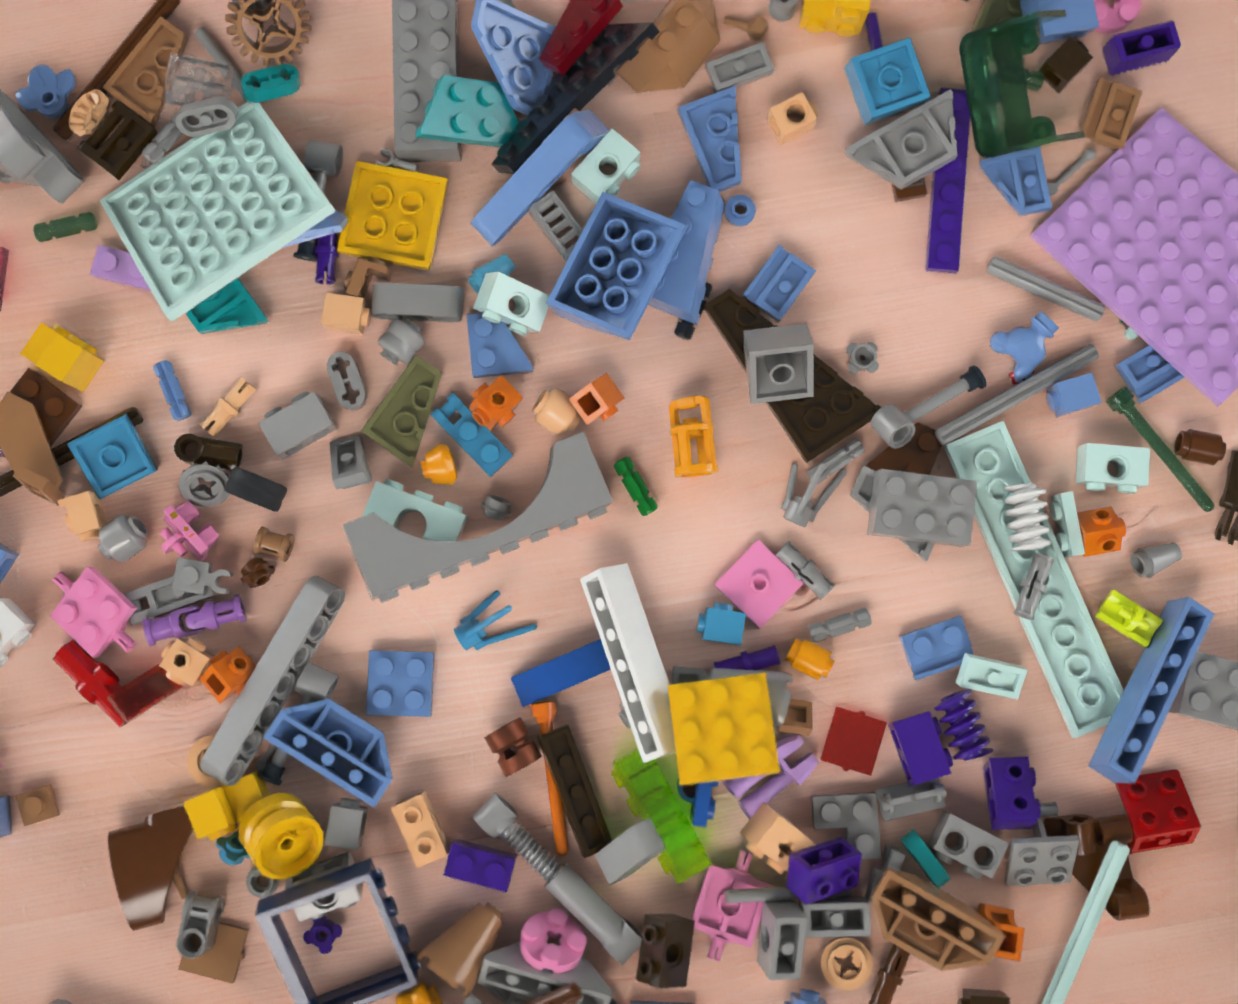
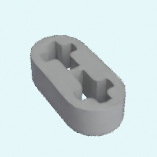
(339, 383)

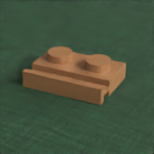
(1110, 113)

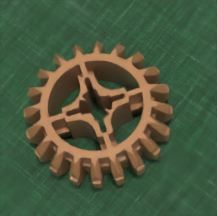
(254, 15)

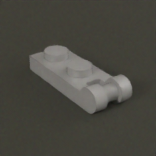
(162, 599)

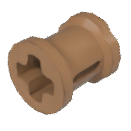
(273, 544)

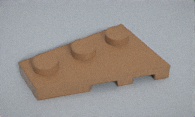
(141, 76)

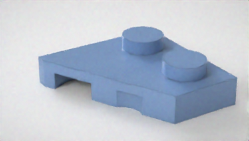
(494, 349)

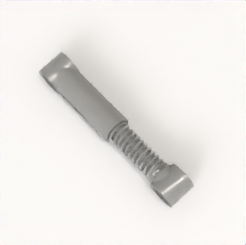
(563, 882)

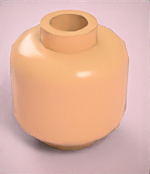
(556, 411)

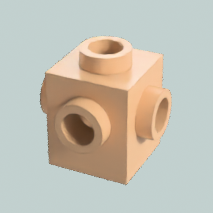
(186, 660)

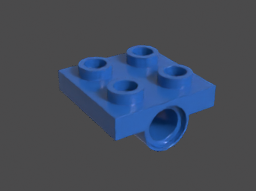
(701, 803)

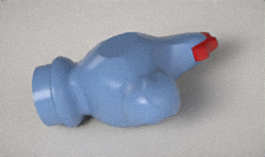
(1025, 345)

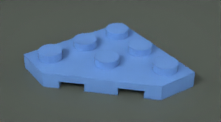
(513, 49)

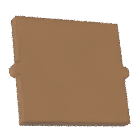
(224, 957)

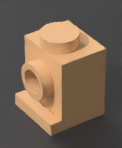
(84, 515)

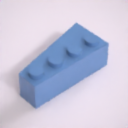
(685, 277)

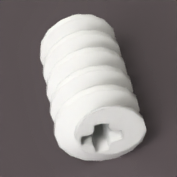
(1027, 516)

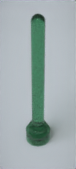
(1124, 404)

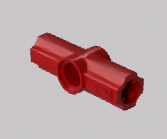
(92, 678)

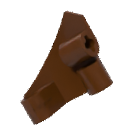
(1095, 835)
(145, 863)

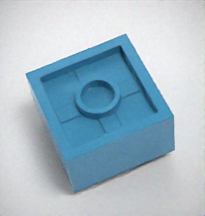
(887, 81)

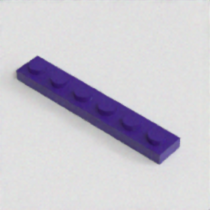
(948, 196)

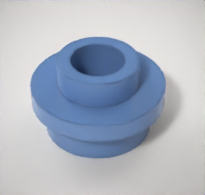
(740, 219)

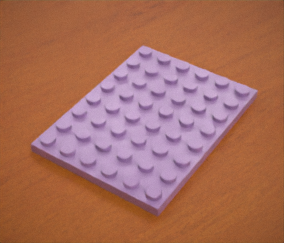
(1161, 249)

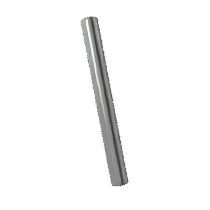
(1016, 394)

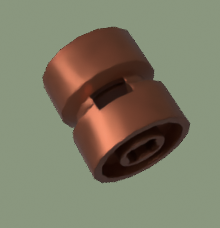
(507, 736)

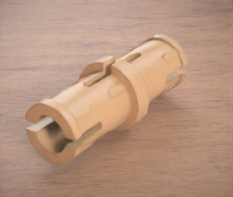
(228, 407)

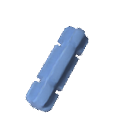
(172, 390)

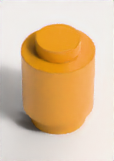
(809, 658)

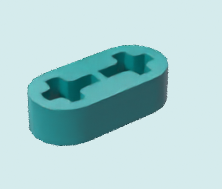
(270, 83)
(925, 859)

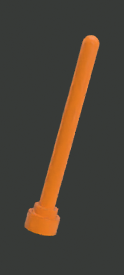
(545, 714)

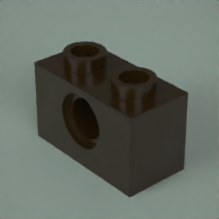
(665, 950)

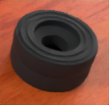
(255, 489)

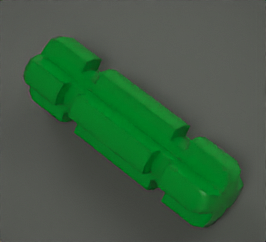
(635, 486)

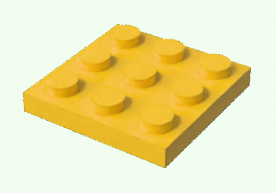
(393, 215)
(723, 729)

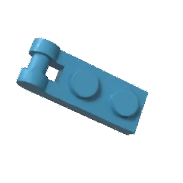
(472, 437)

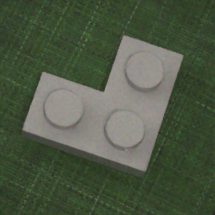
(853, 812)

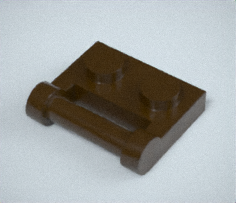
(123, 145)

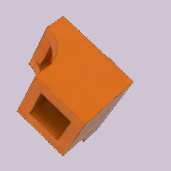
(1004, 920)

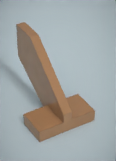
(28, 448)

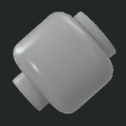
(122, 538)

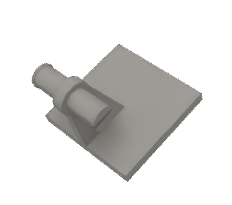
(1042, 857)

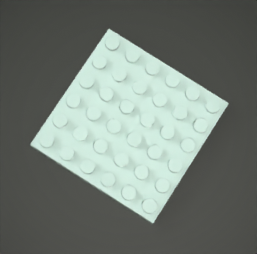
(214, 209)

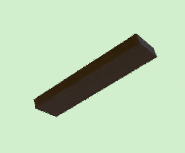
(575, 790)

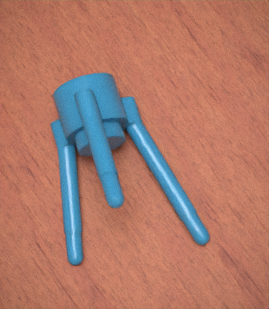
(471, 632)

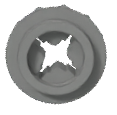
(201, 494)

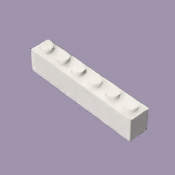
(632, 658)

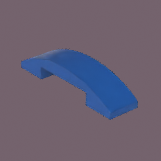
(561, 673)

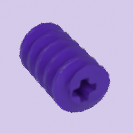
(963, 726)

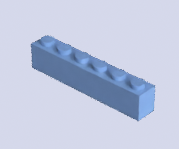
(1151, 691)

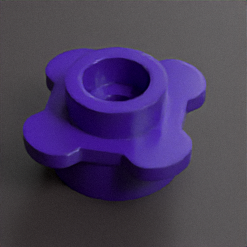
(323, 943)

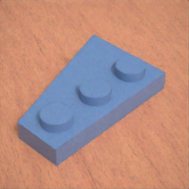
(714, 137)

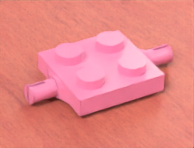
(93, 612)
(725, 920)

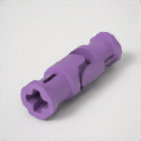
(197, 620)

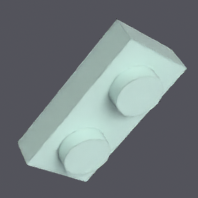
(1065, 513)
(991, 676)

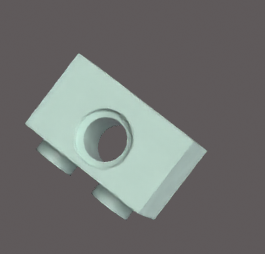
(612, 151)
(494, 300)
(1130, 461)

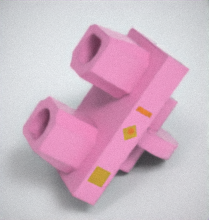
(179, 522)

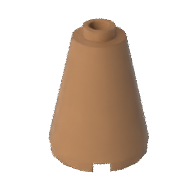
(461, 948)

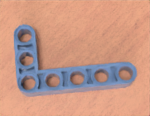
(570, 139)

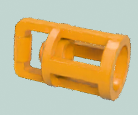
(691, 429)

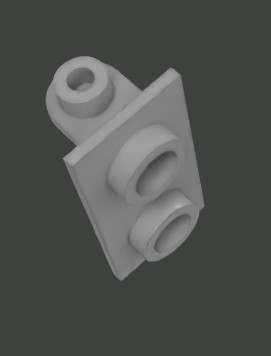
(903, 800)

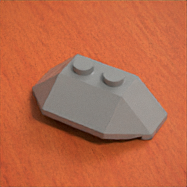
(517, 982)

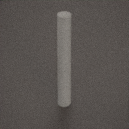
(218, 55)

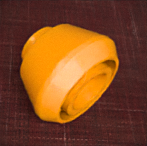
(439, 465)

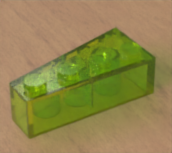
(654, 799)

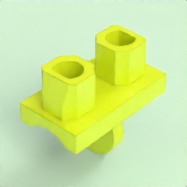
(1128, 618)

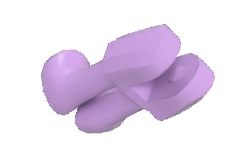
(790, 773)

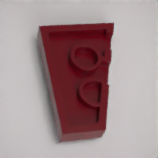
(576, 31)

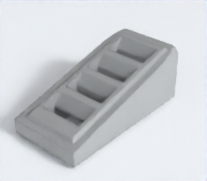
(544, 204)

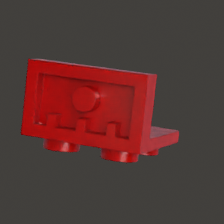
(1159, 811)

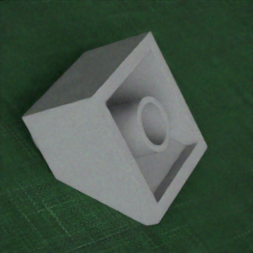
(779, 363)

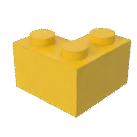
(837, 16)
(63, 356)
(219, 809)

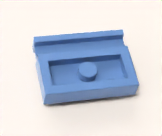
(778, 283)
(1147, 373)
(936, 647)

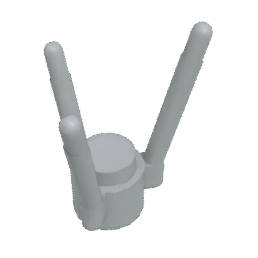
(800, 509)

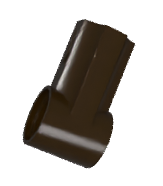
(213, 451)

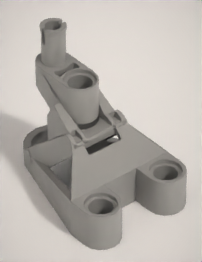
(31, 157)

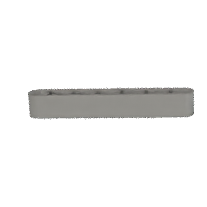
(272, 681)

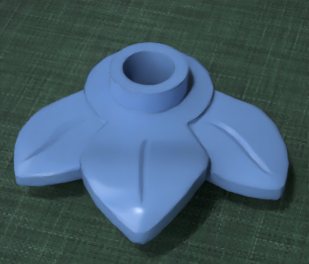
(46, 91)

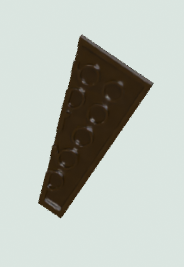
(809, 422)

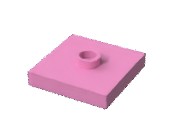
(758, 583)

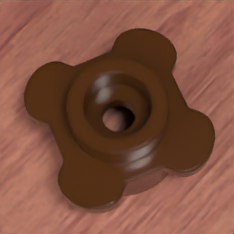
(256, 572)

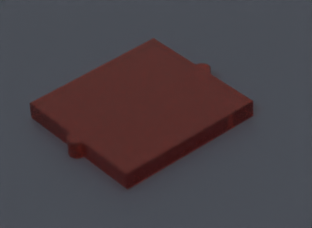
(853, 741)

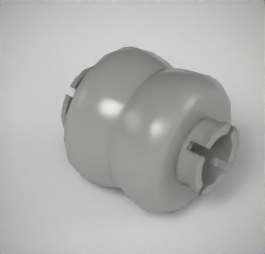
(401, 341)

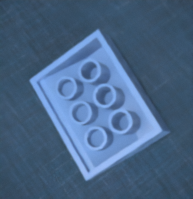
(615, 267)

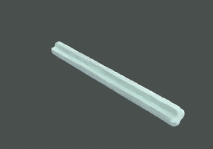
(1086, 923)

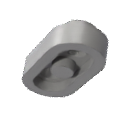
(209, 116)

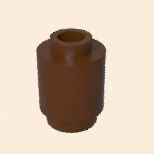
(1200, 447)

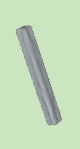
(1045, 289)

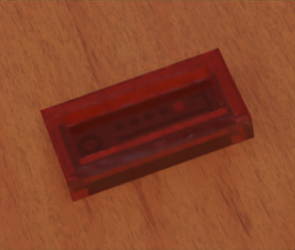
(143, 693)

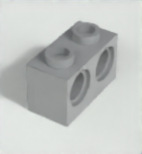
(969, 840)

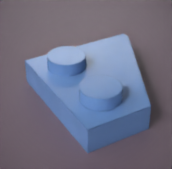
(1020, 180)

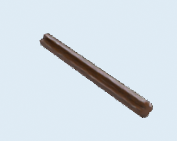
(159, 8)

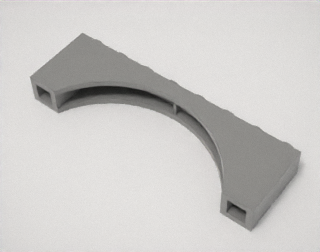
(399, 560)

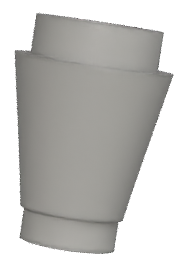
(1154, 559)

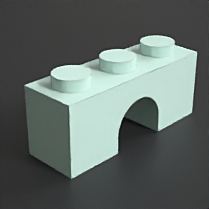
(391, 503)

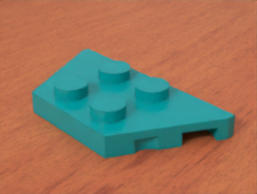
(468, 113)
(227, 310)

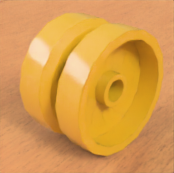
(280, 836)

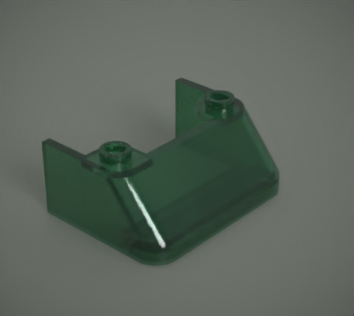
(998, 87)

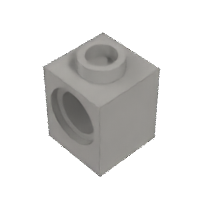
(346, 824)

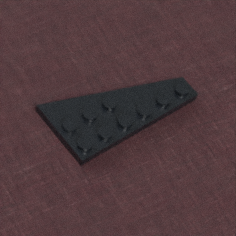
(573, 90)

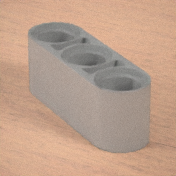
(417, 302)
(630, 851)

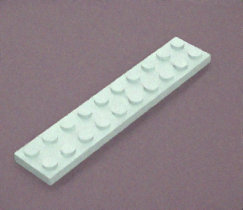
(1062, 627)

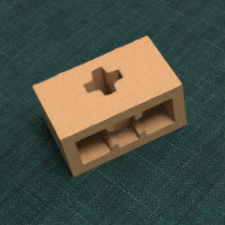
(421, 829)
(774, 837)

